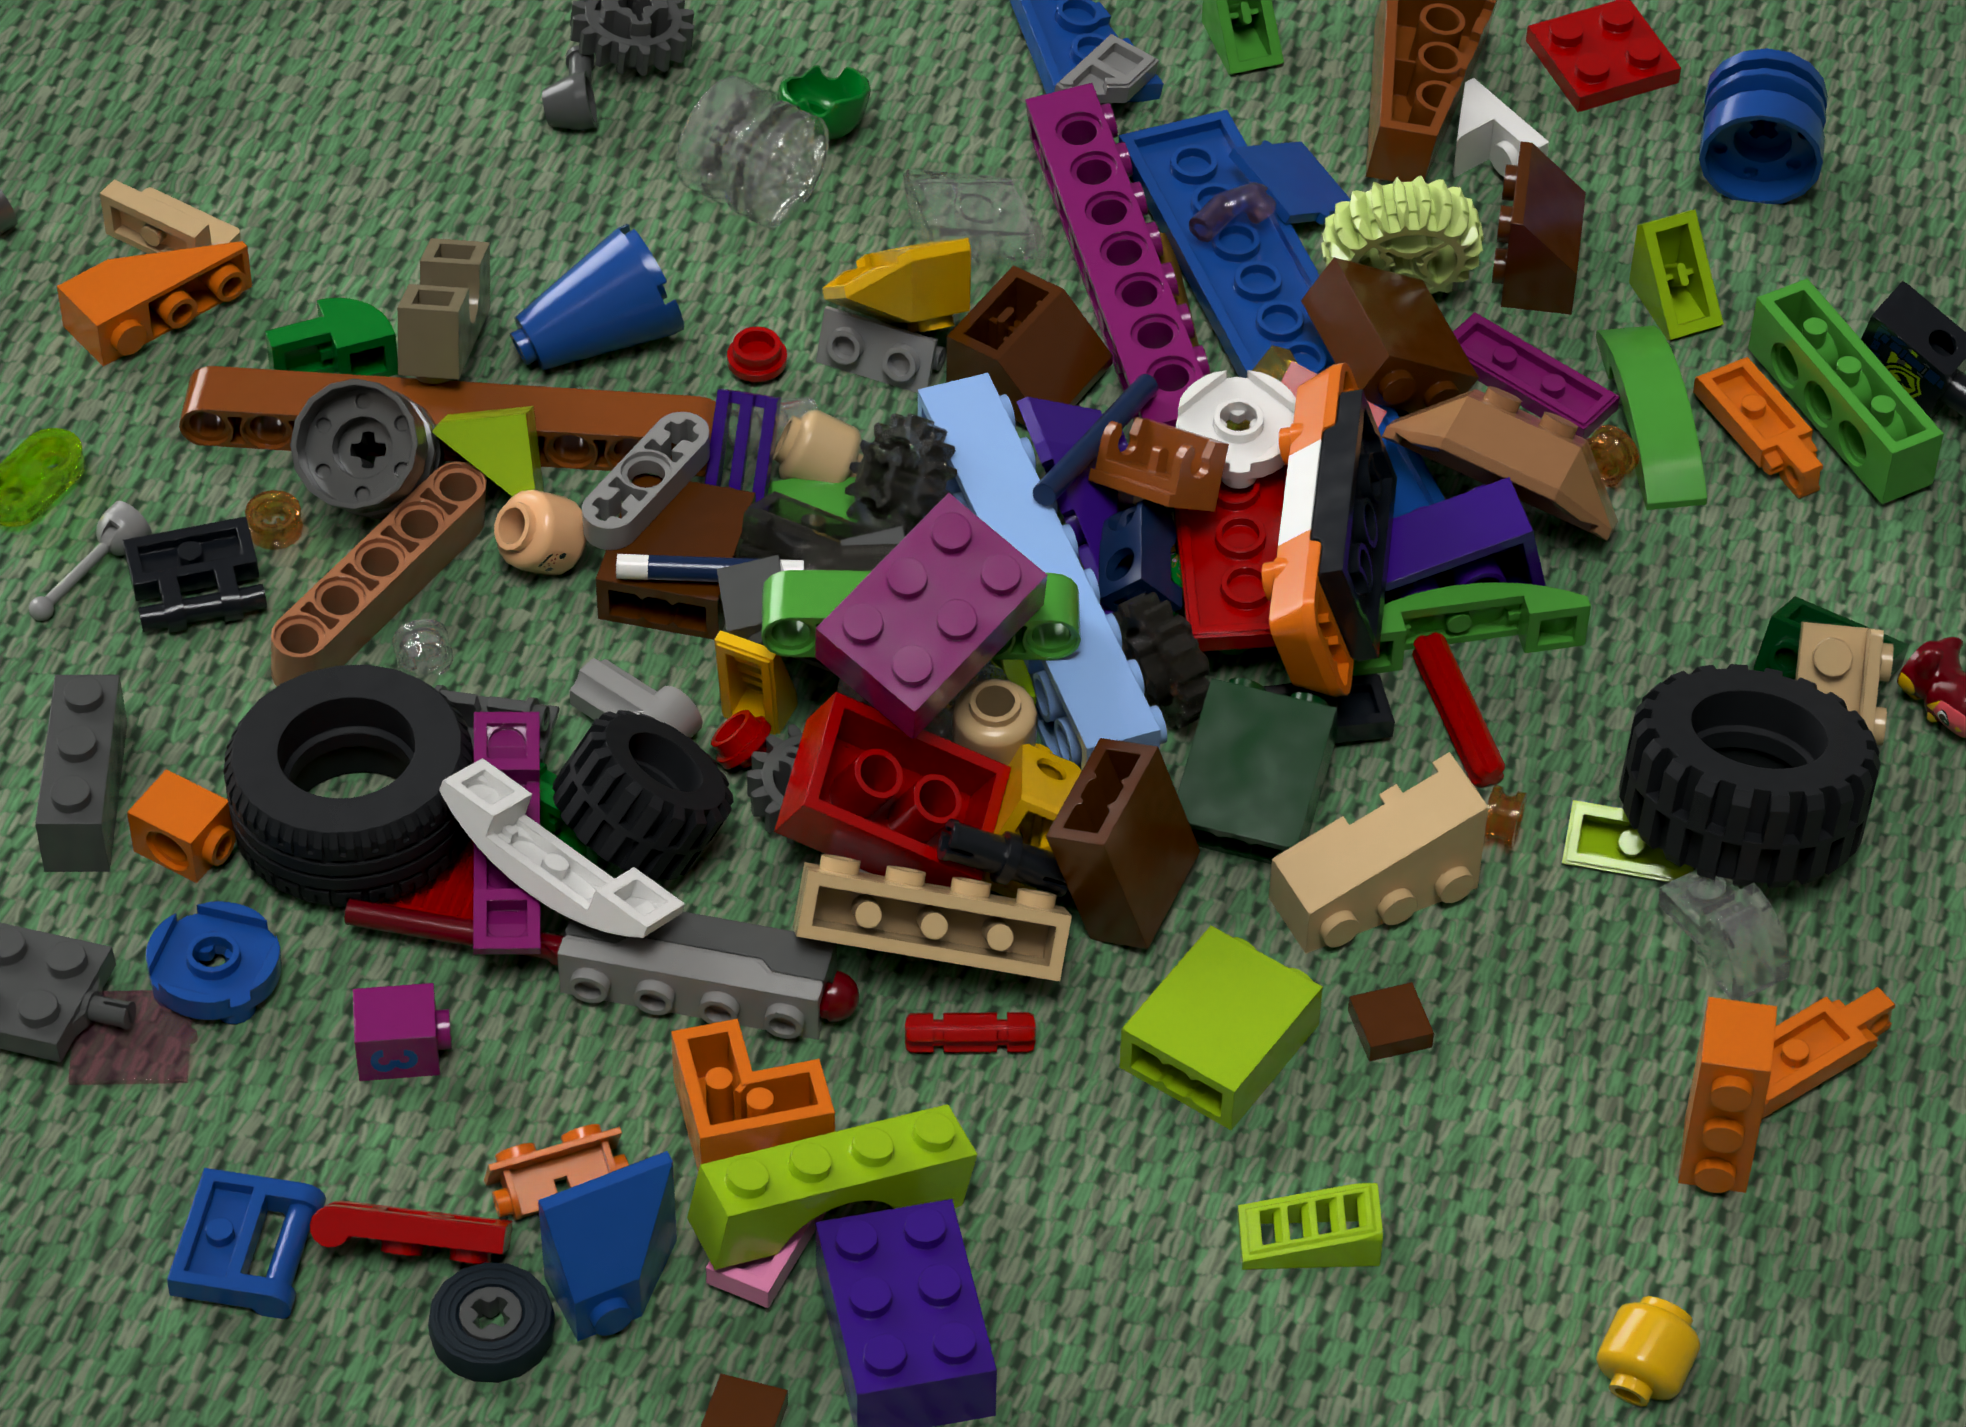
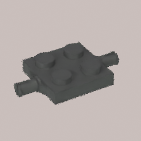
(53, 991)

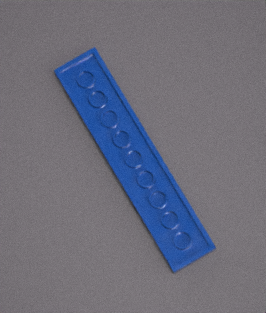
(1249, 272)

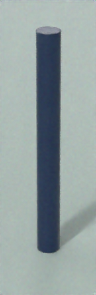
(1087, 447)

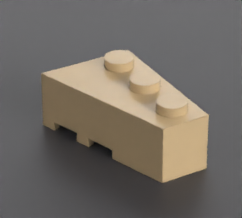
(1386, 864)

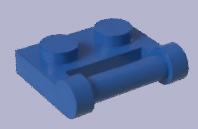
(224, 1234)

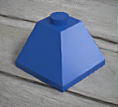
(609, 1244)

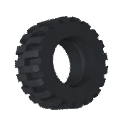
(1749, 775)

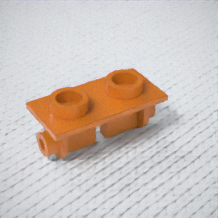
(532, 1173)

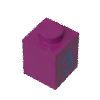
(399, 1031)

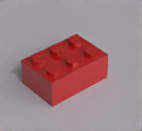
(881, 796)

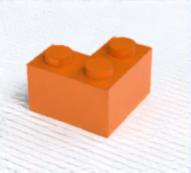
(740, 1109)

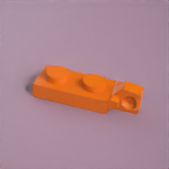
(1762, 423)
(1824, 1043)

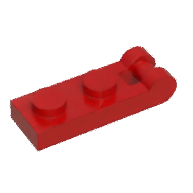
(407, 1230)

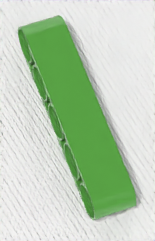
(801, 599)

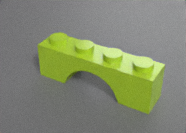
(761, 1198)

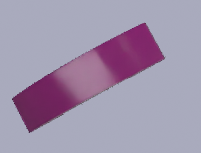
(503, 913)

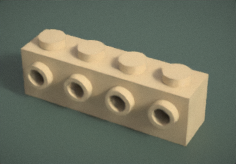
(930, 920)

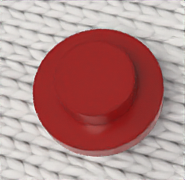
(756, 355)
(740, 738)

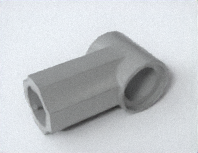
(609, 688)

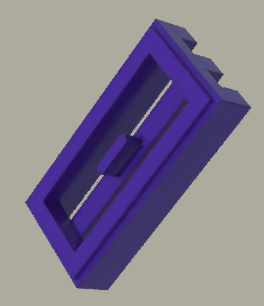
(720, 434)

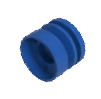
(1763, 127)

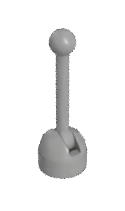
(114, 526)

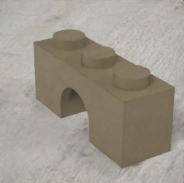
(445, 311)

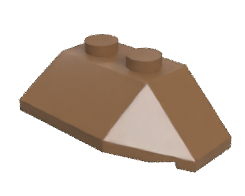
(1496, 440)

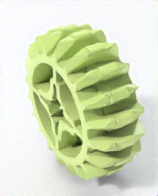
(1408, 231)

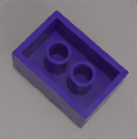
(906, 1317)

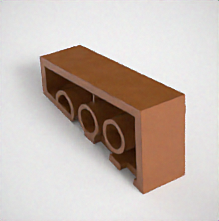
(1418, 79)

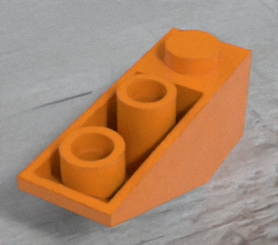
(143, 296)

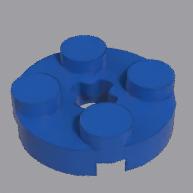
(220, 991)

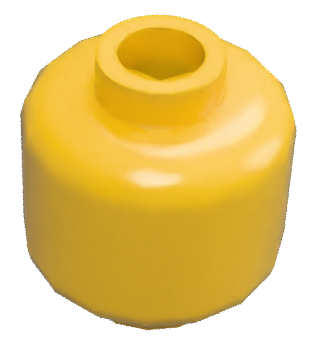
(1648, 1351)

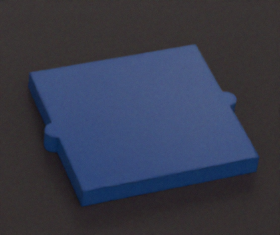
(1293, 179)

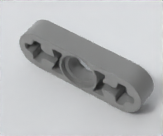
(639, 503)

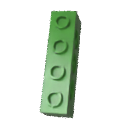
(1845, 391)

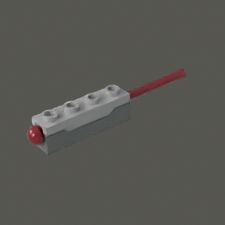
(684, 968)

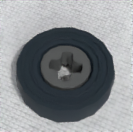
(495, 1351)

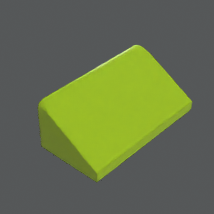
(1605, 841)

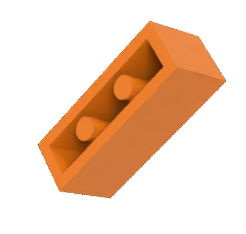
(1727, 1095)

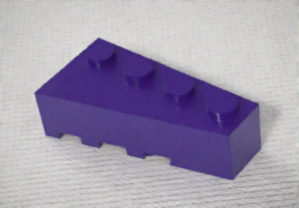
(1463, 542)

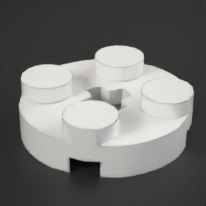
(1258, 399)

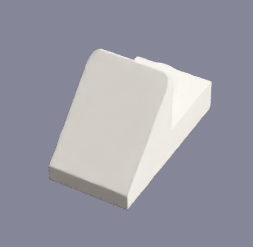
(1490, 132)

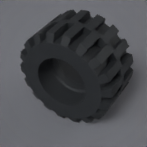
(642, 795)

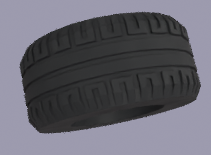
(335, 726)

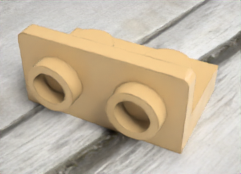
(1849, 665)

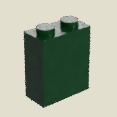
(1256, 768)

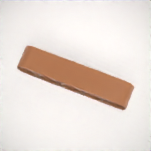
(381, 573)

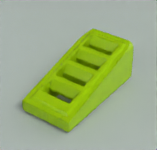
(1335, 1249)

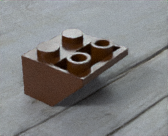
(1540, 233)
(1028, 342)

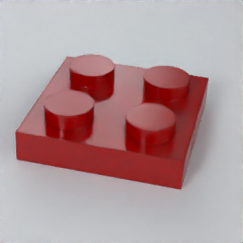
(1603, 54)

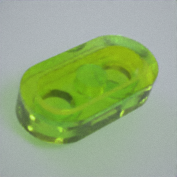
(29, 483)

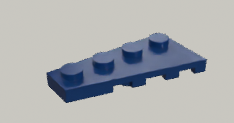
(1064, 34)

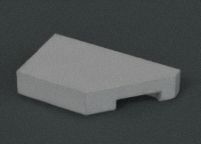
(1114, 69)

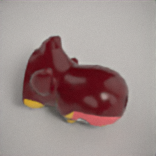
(1938, 679)

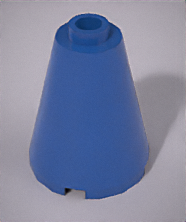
(598, 306)

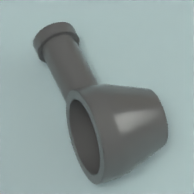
(571, 99)

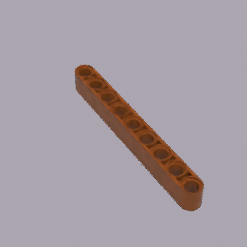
(572, 424)

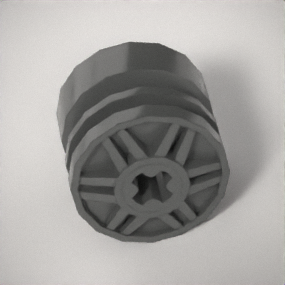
(346, 423)

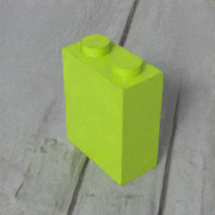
(1220, 1027)

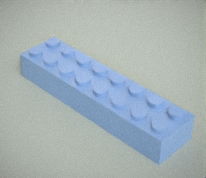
(1096, 687)

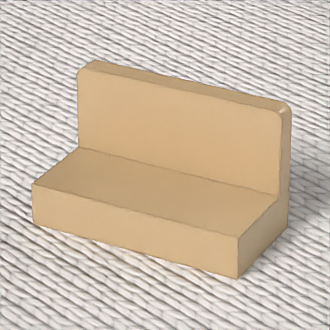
(158, 221)

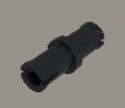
(1001, 856)

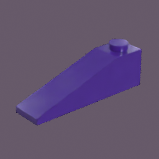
(1084, 503)

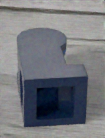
(1138, 556)

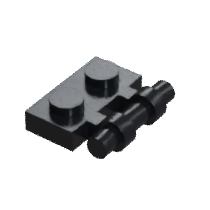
(190, 561)

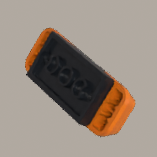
(1332, 535)

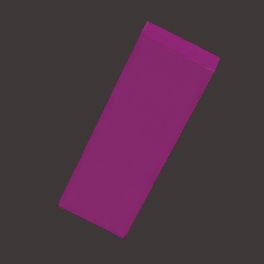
(1534, 376)

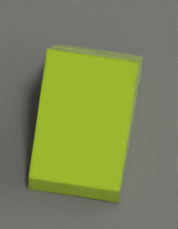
(1674, 275)
(497, 444)

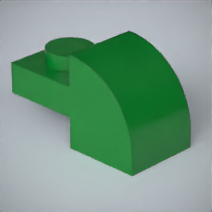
(342, 340)

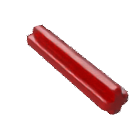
(1458, 710)

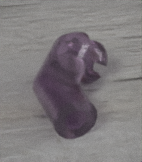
(1227, 205)

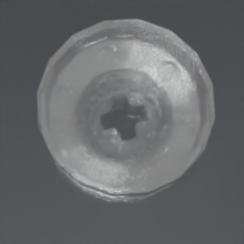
(752, 151)

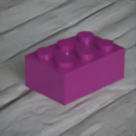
(930, 615)

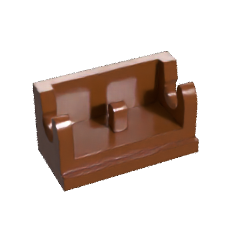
(1162, 464)

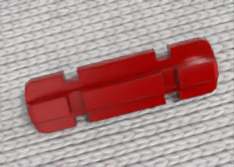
(970, 1032)

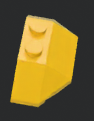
(908, 284)

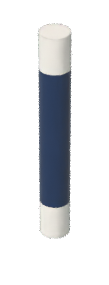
(681, 567)

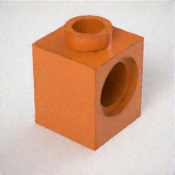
(182, 826)

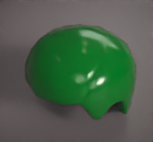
(835, 100)

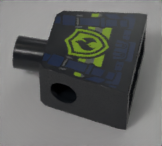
(1920, 350)

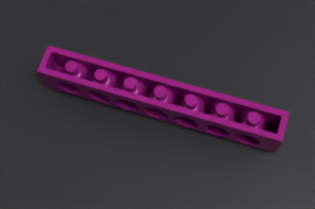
(1115, 246)

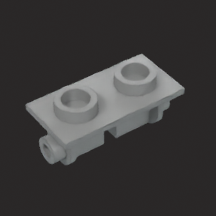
(878, 350)

